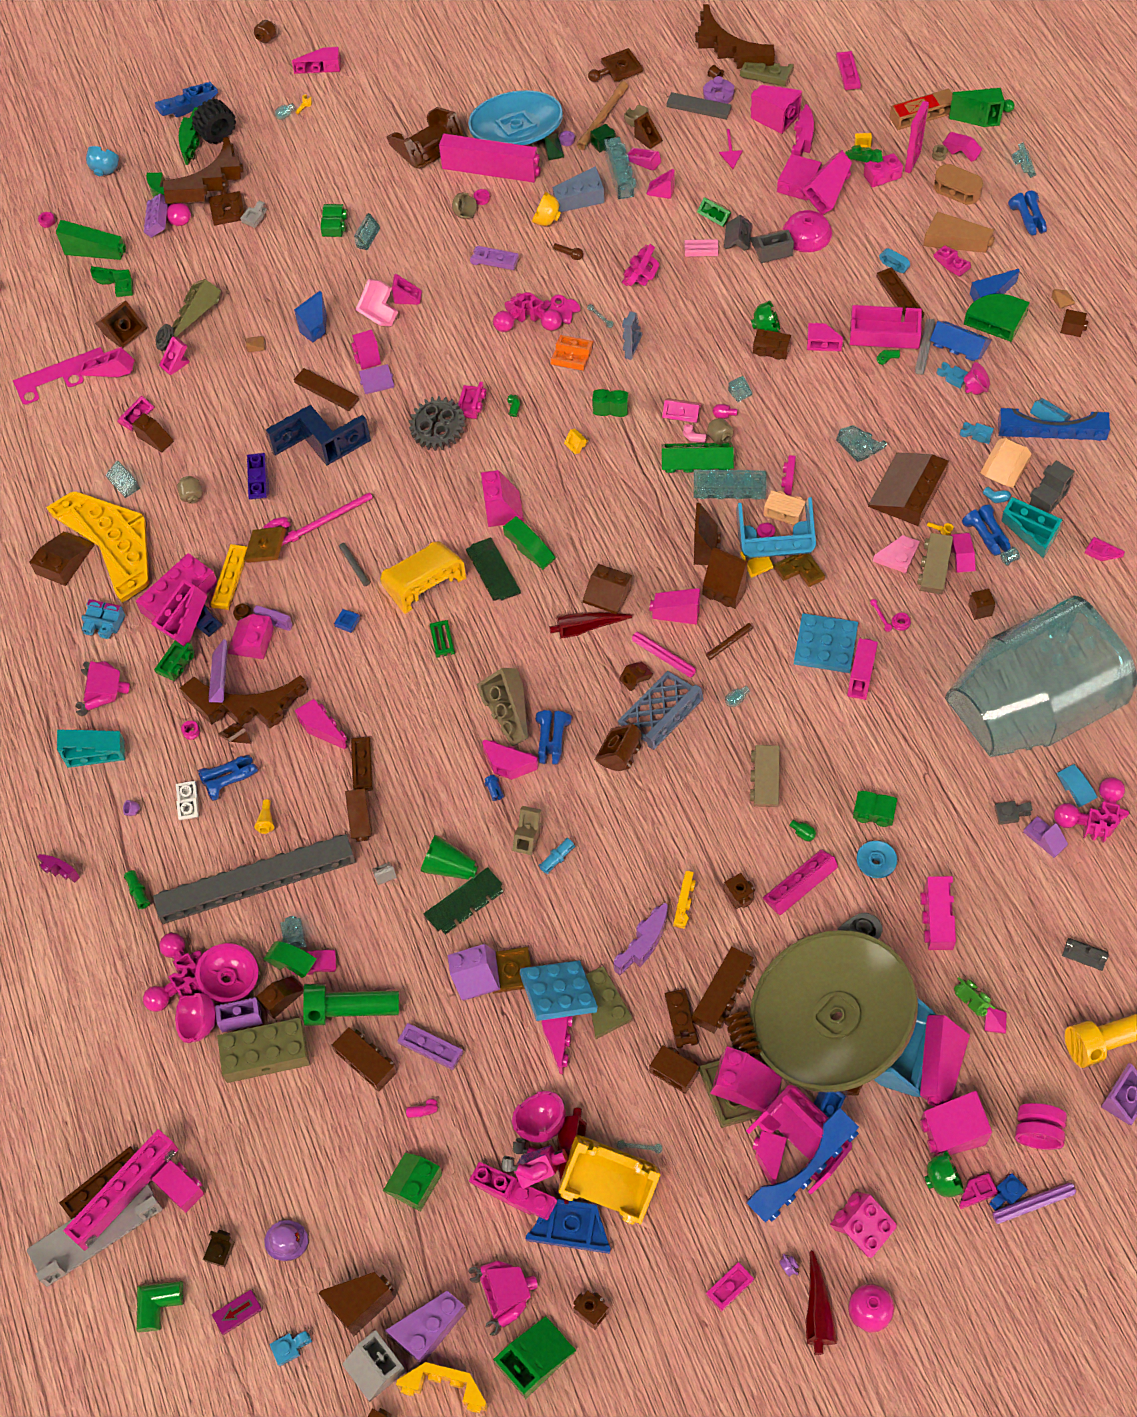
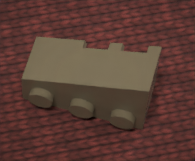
(935, 563)
(765, 776)

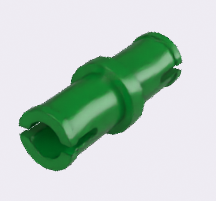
(136, 889)

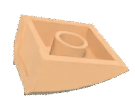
(1006, 462)

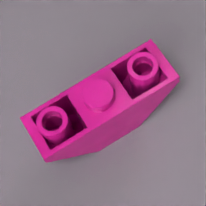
(508, 761)

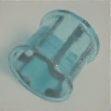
(1009, 556)

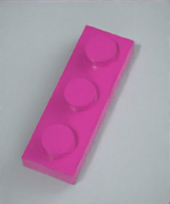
(848, 70)

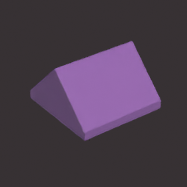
(1123, 1096)

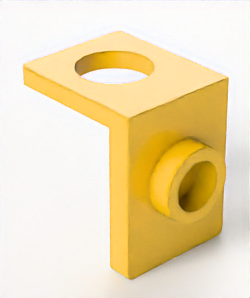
(758, 565)

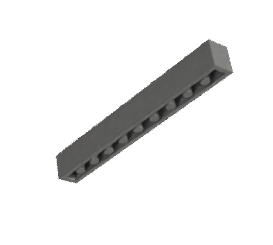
(253, 879)

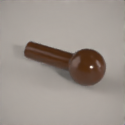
(575, 253)

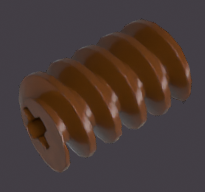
(741, 1033)

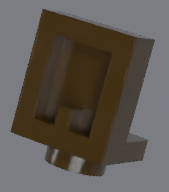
(219, 1248)

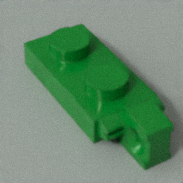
(864, 154)

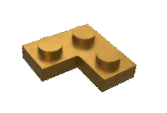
(800, 564)

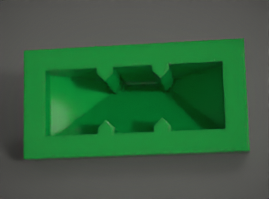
(714, 211)

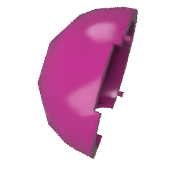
(195, 1017)
(539, 1117)

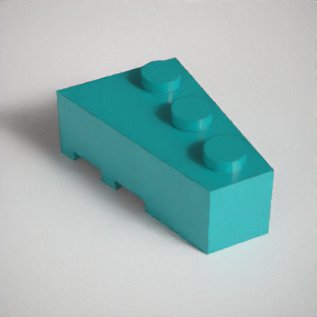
(1031, 525)
(90, 747)

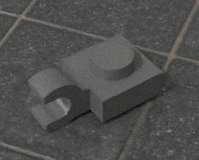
(1010, 813)

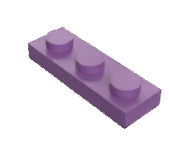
(430, 1046)

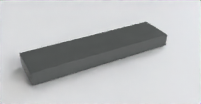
(699, 105)

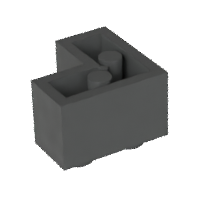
(1052, 487)

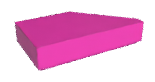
(1103, 551)
(978, 1191)

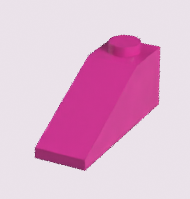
(109, 364)

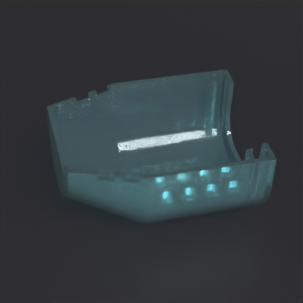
(1044, 679)

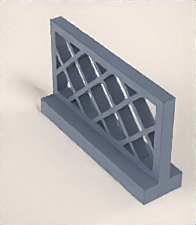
(674, 715)

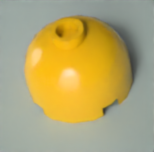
(547, 210)

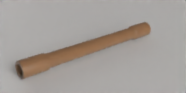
(618, 92)

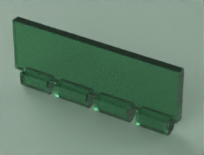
(493, 570)
(459, 902)

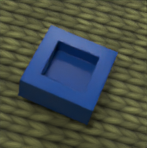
(347, 620)

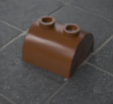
(619, 747)

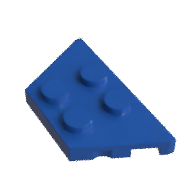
(572, 1226)

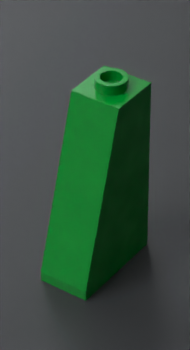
(89, 242)

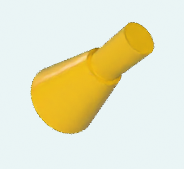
(264, 822)

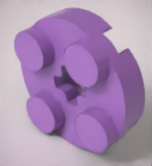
(719, 84)

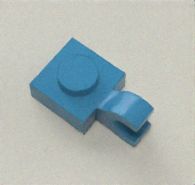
(979, 432)
(287, 1348)

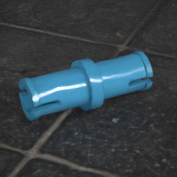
(556, 856)

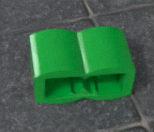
(333, 220)
(610, 403)
(875, 808)

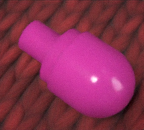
(723, 411)

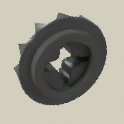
(164, 336)

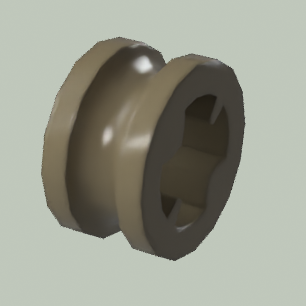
(942, 153)

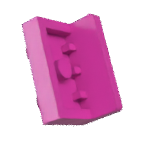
(471, 400)

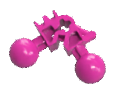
(524, 305)
(1100, 821)
(173, 946)

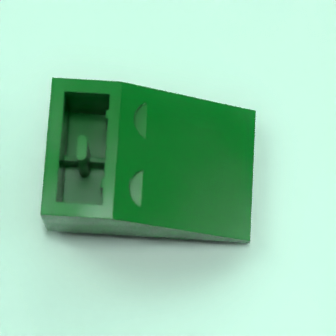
(534, 1356)

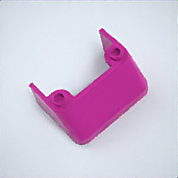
(802, 1125)

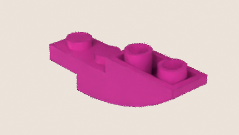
(804, 132)
(510, 1191)

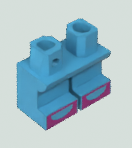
(103, 617)

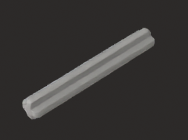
(924, 346)

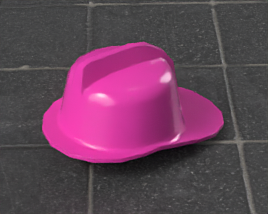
(976, 380)

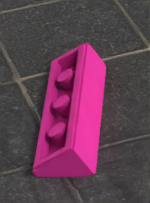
(801, 882)

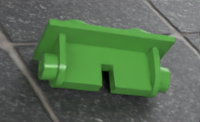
(979, 1002)

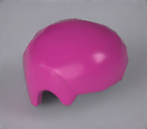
(178, 214)

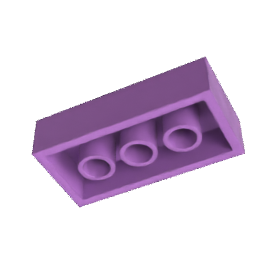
(155, 215)

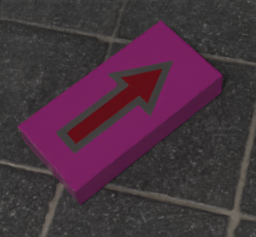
(236, 1312)

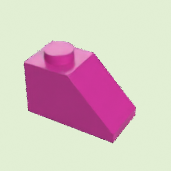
(823, 338)
(769, 1153)

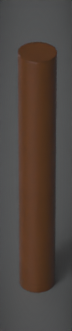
(729, 641)

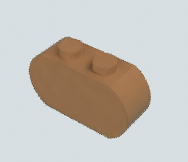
(958, 184)

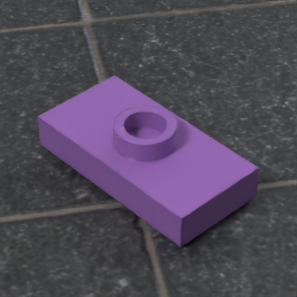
(278, 619)

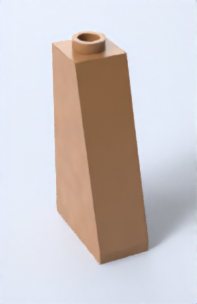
(958, 234)

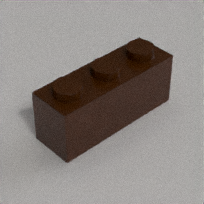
(364, 1058)

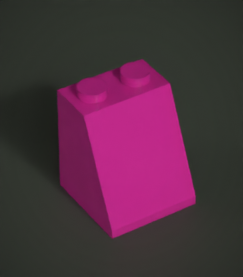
(775, 106)
(500, 499)
(956, 1125)

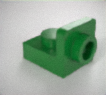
(123, 283)

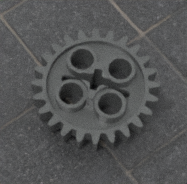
(423, 419)

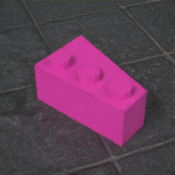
(181, 613)
(938, 913)

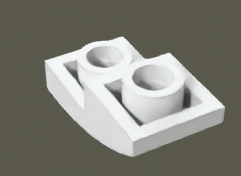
(187, 800)

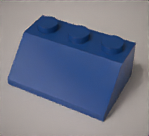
(959, 340)

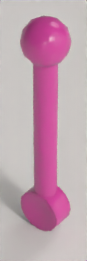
(888, 627)

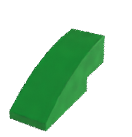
(528, 543)

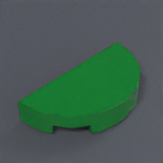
(102, 275)

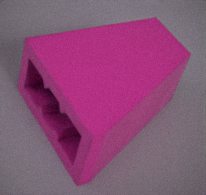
(677, 606)

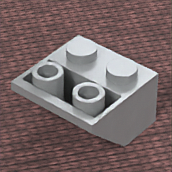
(373, 1366)

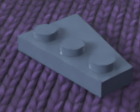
(631, 334)

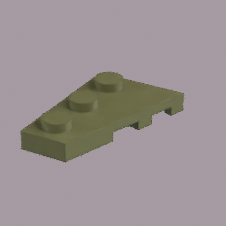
(772, 74)
(611, 1009)
(727, 1112)

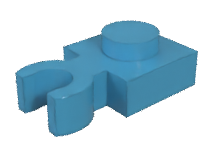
(953, 376)

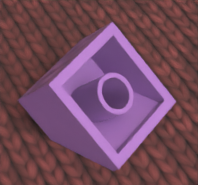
(474, 971)

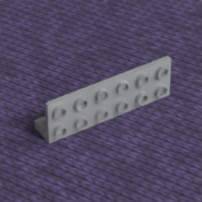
(59, 1254)

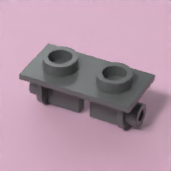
(1085, 954)

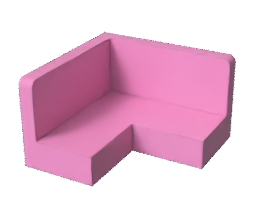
(373, 303)

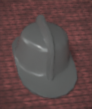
(863, 923)

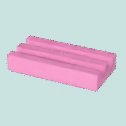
(698, 247)

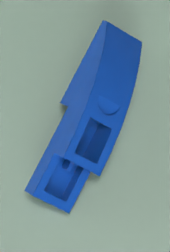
(185, 103)

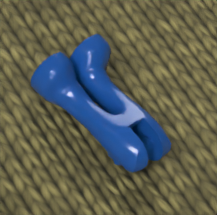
(1020, 203)
(975, 518)
(554, 747)
(240, 768)

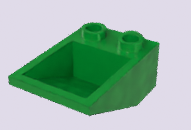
(979, 107)

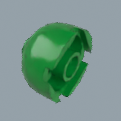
(765, 318)
(943, 1176)

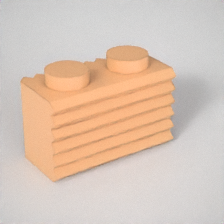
(784, 507)

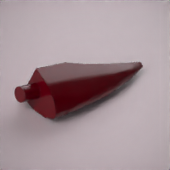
(579, 623)
(572, 1126)
(819, 1317)

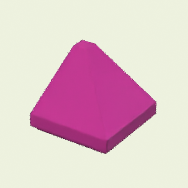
(995, 1021)

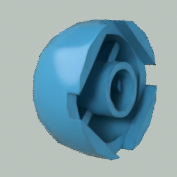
(100, 161)

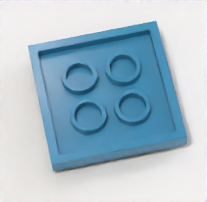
(825, 643)
(558, 990)

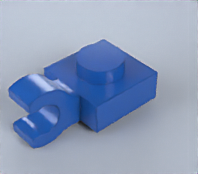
(1009, 1190)

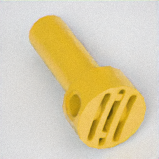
(1090, 1043)

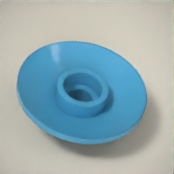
(880, 852)

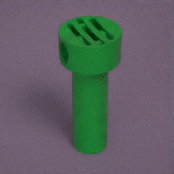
(322, 1004)

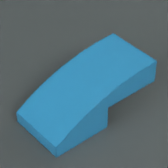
(1077, 784)

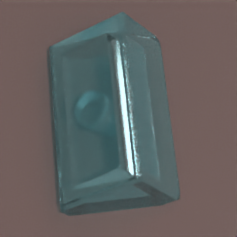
(366, 232)
(122, 479)

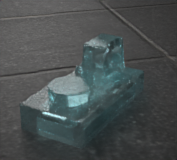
(1023, 156)

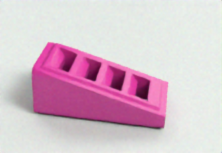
(649, 160)

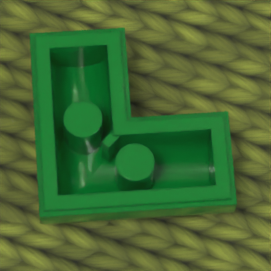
(151, 1299)

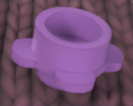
(789, 1265)

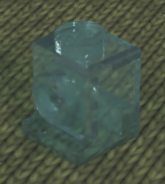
(295, 937)

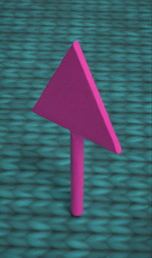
(730, 156)

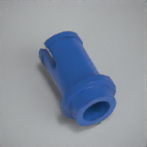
(493, 787)

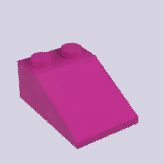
(745, 1080)

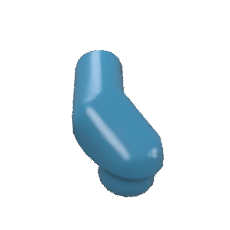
(998, 496)

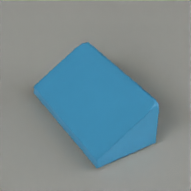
(1047, 411)

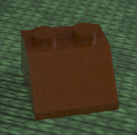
(121, 324)
(607, 588)

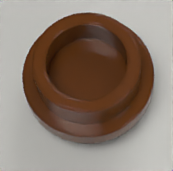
(241, 611)

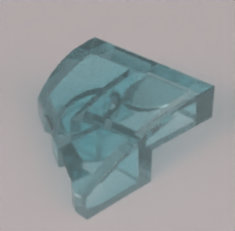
(859, 443)

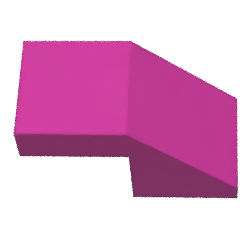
(955, 142)
(964, 552)

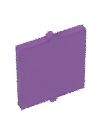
(376, 379)

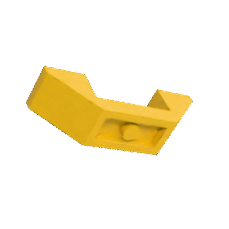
(414, 1380)

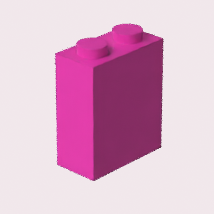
(796, 175)
(862, 668)

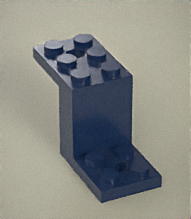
(326, 443)

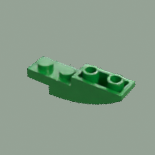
(188, 138)

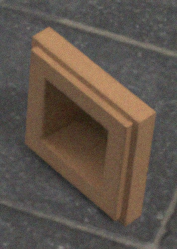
(1062, 298)
(255, 344)

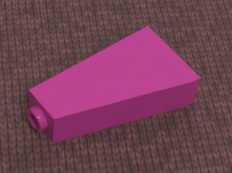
(827, 183)
(942, 1059)

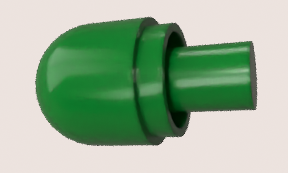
(803, 830)

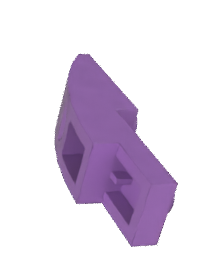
(648, 936)

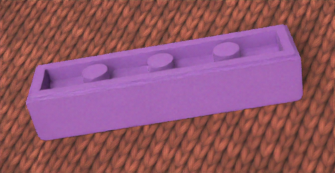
(218, 673)

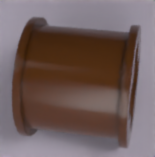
(715, 71)

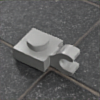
(254, 215)

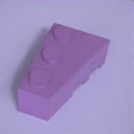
(427, 1327)

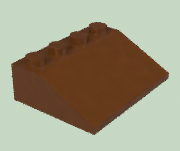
(909, 486)

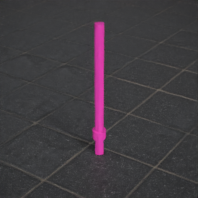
(293, 535)

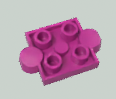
(639, 266)

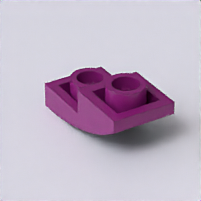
(57, 866)

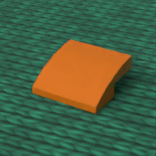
(572, 352)

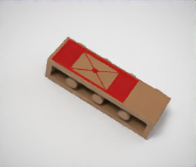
(904, 113)

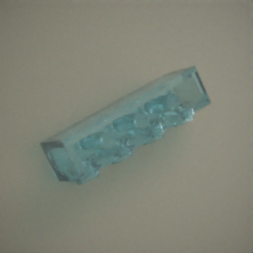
(619, 168)
(729, 484)

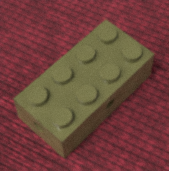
(263, 1050)

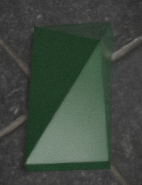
(553, 147)

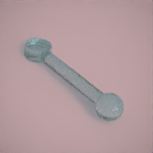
(609, 324)
(657, 1148)

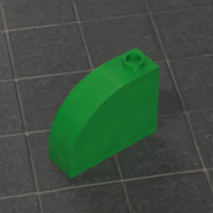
(997, 315)

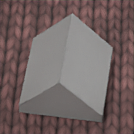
(384, 873)

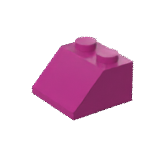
(251, 636)

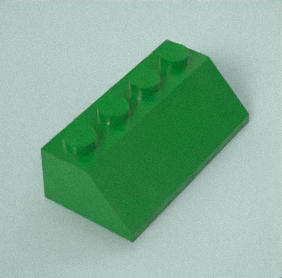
(697, 456)

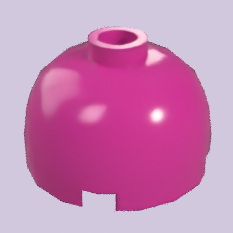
(871, 1308)

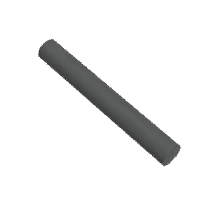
(359, 572)

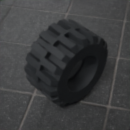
(213, 121)

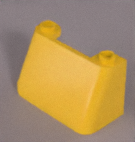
(421, 573)
(609, 1178)

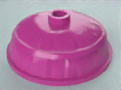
(809, 231)
(222, 962)

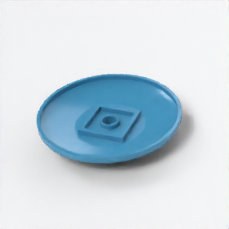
(516, 117)

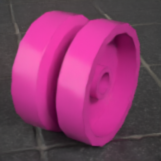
(1041, 1126)

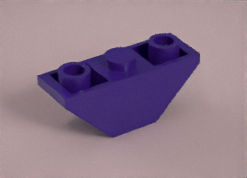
(257, 476)

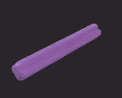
(1033, 1203)

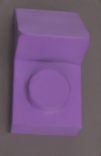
(1046, 837)

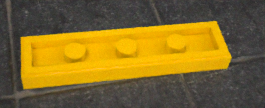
(229, 577)

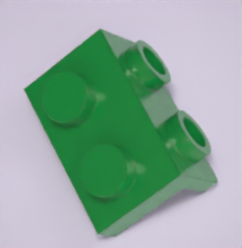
(175, 660)

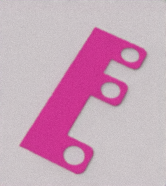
(62, 369)

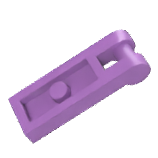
(494, 257)

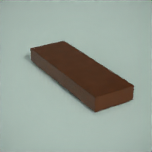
(362, 763)

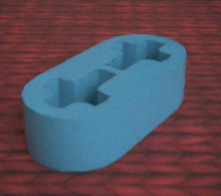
(895, 260)

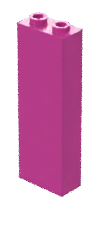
(489, 158)

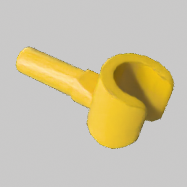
(305, 103)
(943, 529)

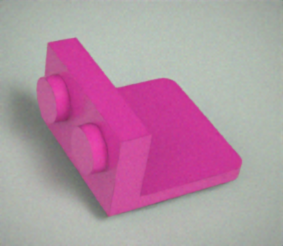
(864, 1223)

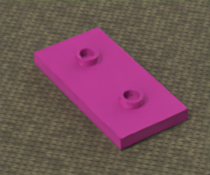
(916, 136)

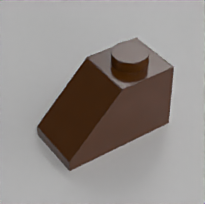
(152, 432)
(279, 996)

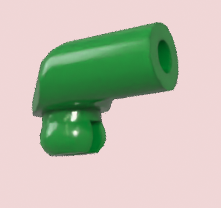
(886, 355)
(515, 405)

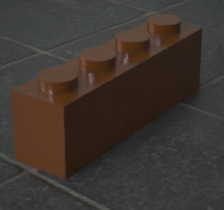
(723, 989)

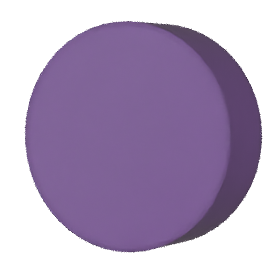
(566, 138)

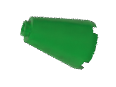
(448, 860)

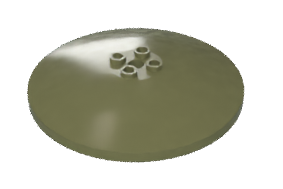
(829, 976)

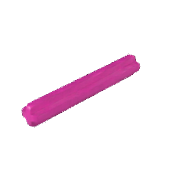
(664, 654)

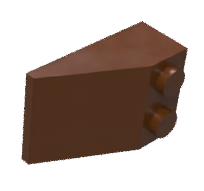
(705, 536)
(60, 557)
(725, 578)

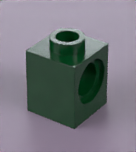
(599, 135)

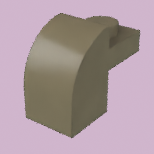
(527, 831)

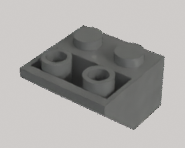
(773, 245)

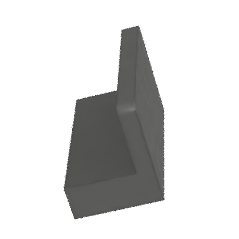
(738, 232)

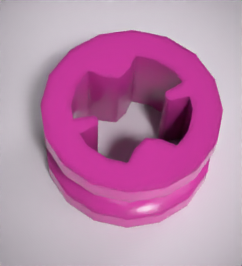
(192, 734)

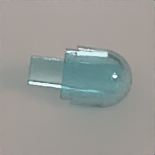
(284, 111)
(736, 696)

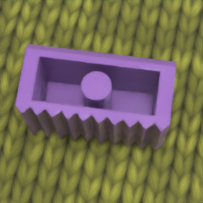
(239, 1015)

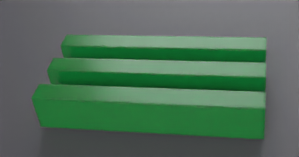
(444, 651)

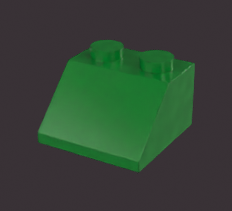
(413, 1180)

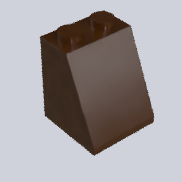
(358, 1300)

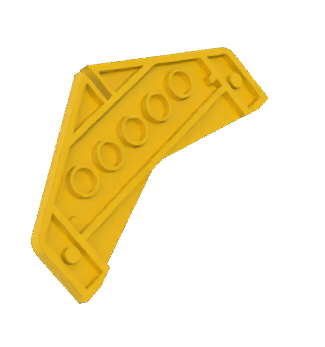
(117, 533)

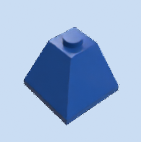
(312, 317)

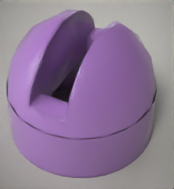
(130, 808)

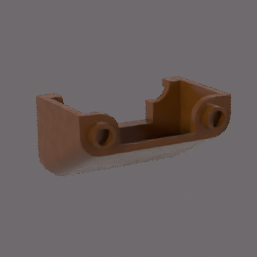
(424, 146)

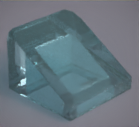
(739, 389)

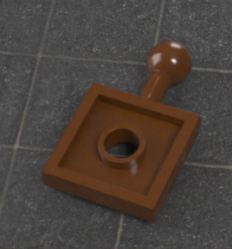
(611, 66)
(219, 202)

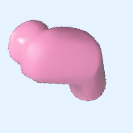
(692, 436)

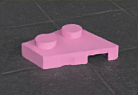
(898, 554)

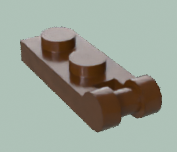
(680, 1018)

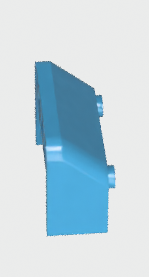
(801, 542)
(907, 1070)

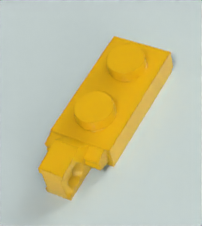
(684, 902)

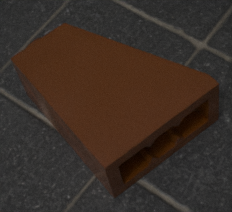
(359, 814)

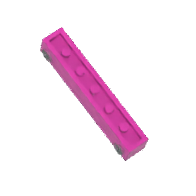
(121, 1190)

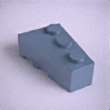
(580, 191)

